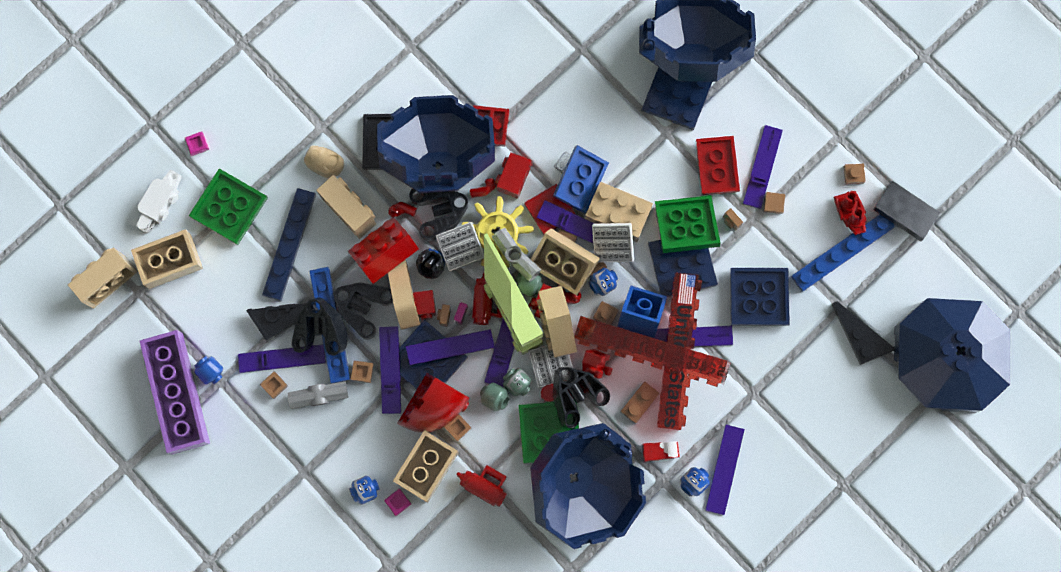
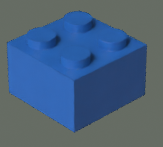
(642, 311)

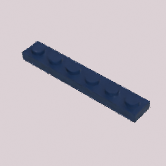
(289, 244)

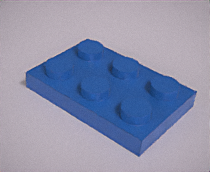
(580, 179)

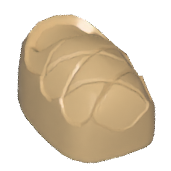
(324, 161)

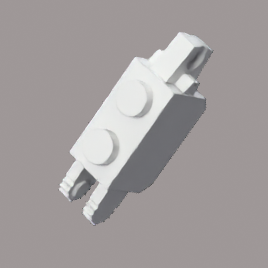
(157, 201)

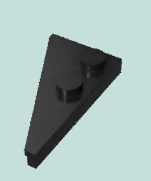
(275, 320)
(863, 340)

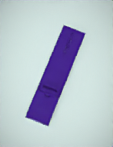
(762, 167)
(566, 221)
(705, 335)
(450, 347)
(501, 356)
(280, 359)
(390, 370)
(725, 469)

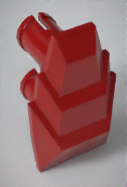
(851, 211)

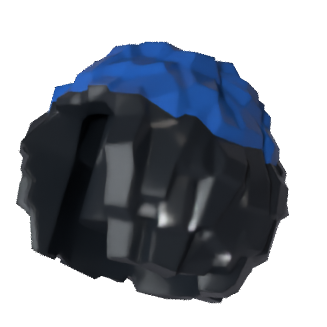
(430, 263)

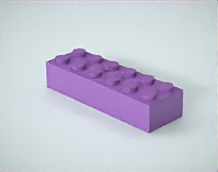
(174, 392)

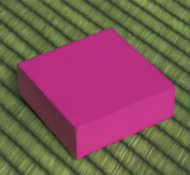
(196, 143)
(460, 313)
(397, 502)

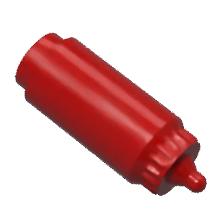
(482, 304)
(484, 488)

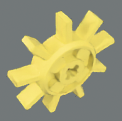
(494, 220)

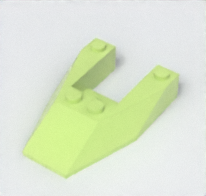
(510, 301)

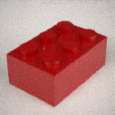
(383, 250)

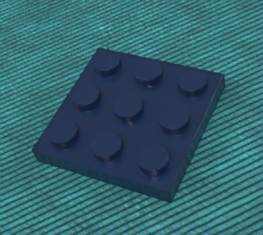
(676, 100)
(689, 262)
(759, 297)
(441, 369)

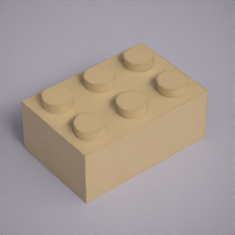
(347, 206)
(618, 206)
(167, 259)
(564, 261)
(102, 277)
(556, 321)
(426, 466)

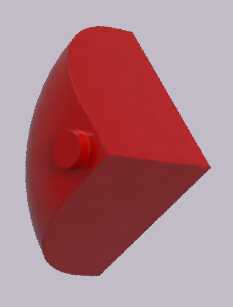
(432, 406)

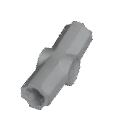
(523, 264)
(317, 395)

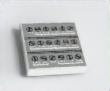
(613, 242)
(460, 246)
(546, 365)

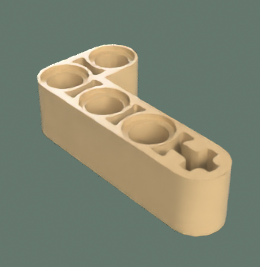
(403, 296)

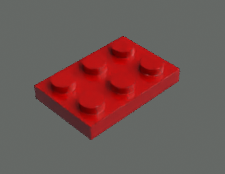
(717, 165)

